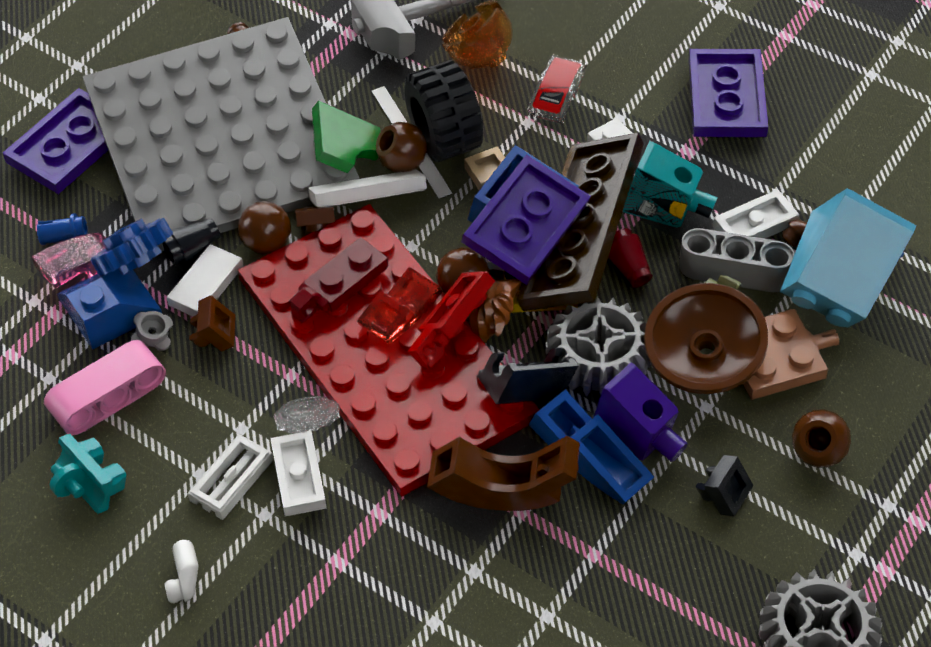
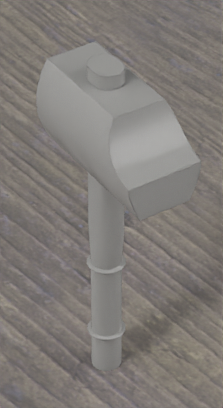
(387, 25)

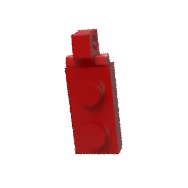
(449, 316)

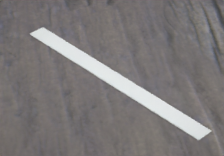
(427, 166)

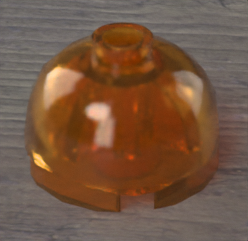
(481, 38)

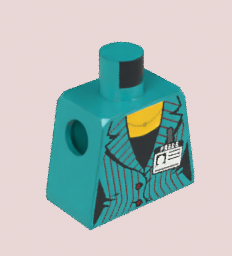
(667, 188)

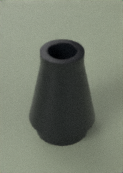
(190, 241)

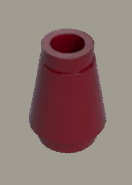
(630, 258)

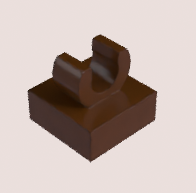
(214, 325)

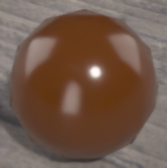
(401, 147)
(264, 227)
(457, 262)
(821, 438)

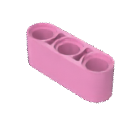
(104, 387)

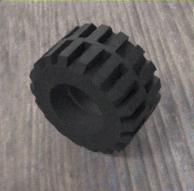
(444, 109)

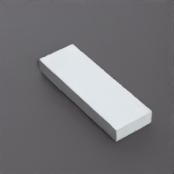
(367, 188)

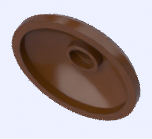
(700, 319)

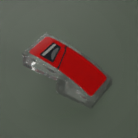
(556, 88)

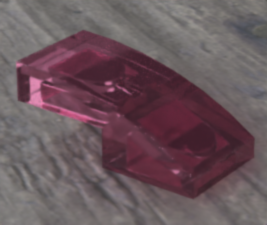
(69, 258)

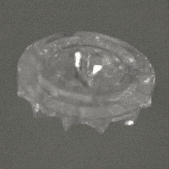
(306, 414)

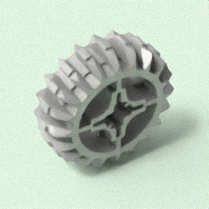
(619, 337)
(818, 605)

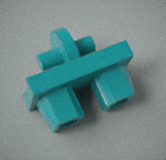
(79, 473)

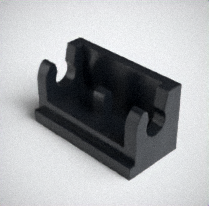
(527, 381)

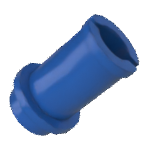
(61, 229)

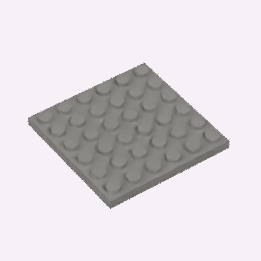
(214, 127)

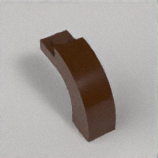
(500, 481)

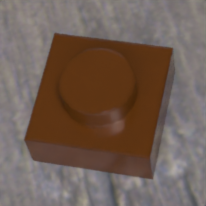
(314, 218)

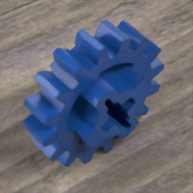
(131, 246)

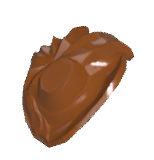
(495, 310)

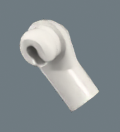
(187, 570)

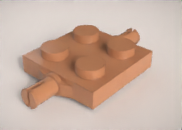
(790, 357)

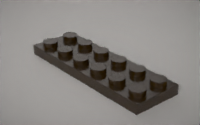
(578, 261)

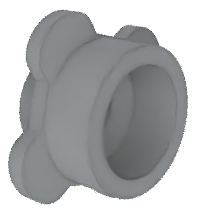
(156, 321)

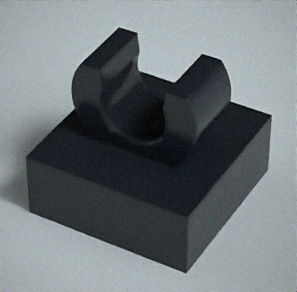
(726, 485)

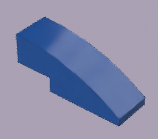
(602, 454)

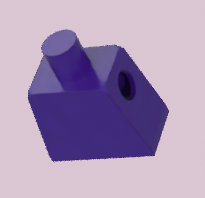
(640, 414)

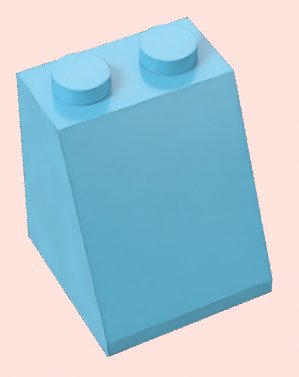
(846, 257)

